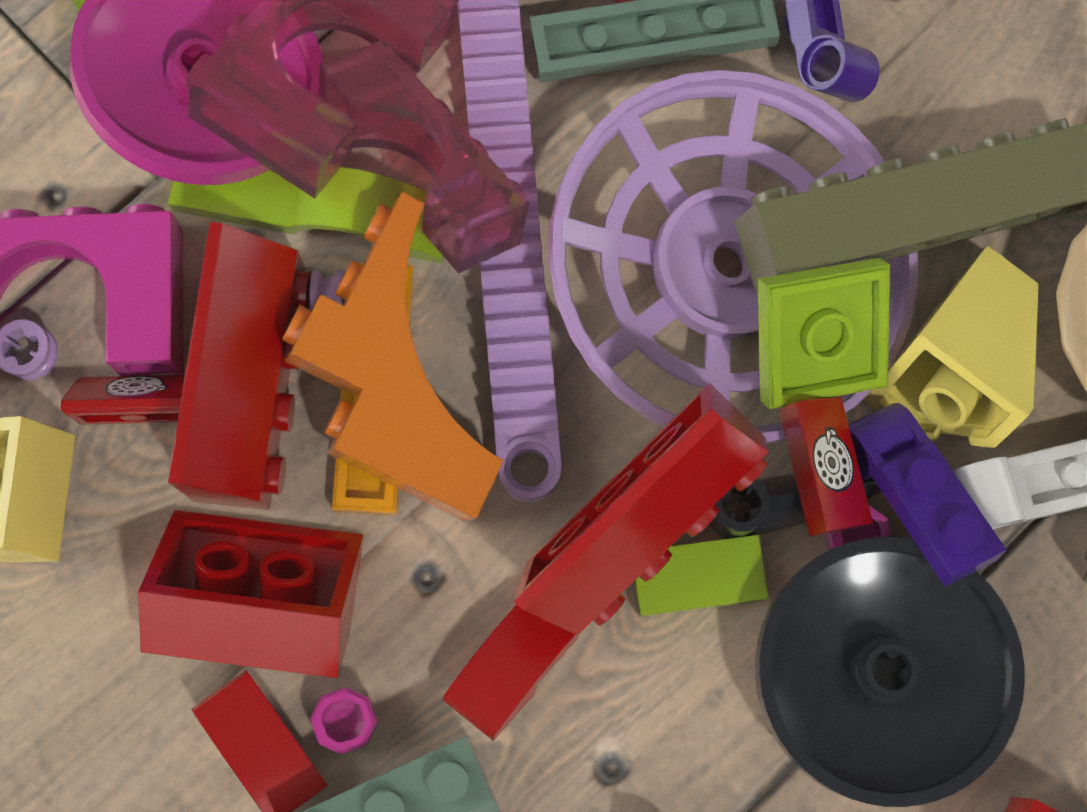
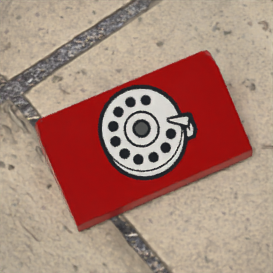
(124, 399)
(825, 465)

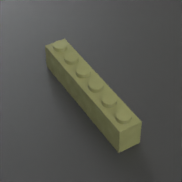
(918, 205)

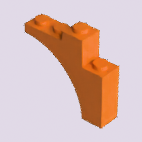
(367, 349)

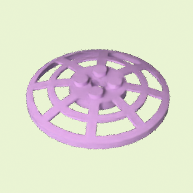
(693, 231)

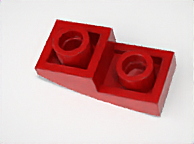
(507, 670)
(258, 746)

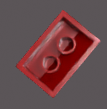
(250, 593)

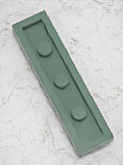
(647, 34)

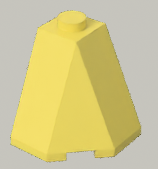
(971, 357)

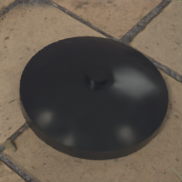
(888, 675)

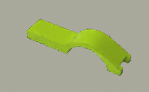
(277, 205)

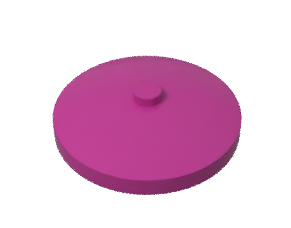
(132, 77)

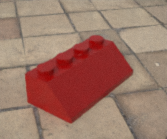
(238, 371)
(642, 513)

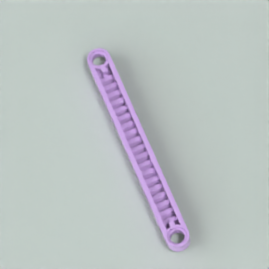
(513, 280)

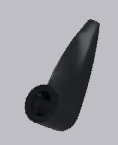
(774, 507)

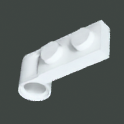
(1028, 484)

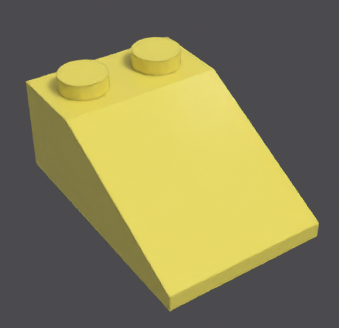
(33, 489)

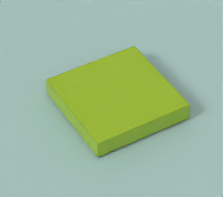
(823, 332)

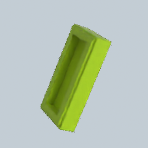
(705, 577)

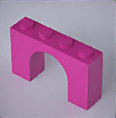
(140, 268)

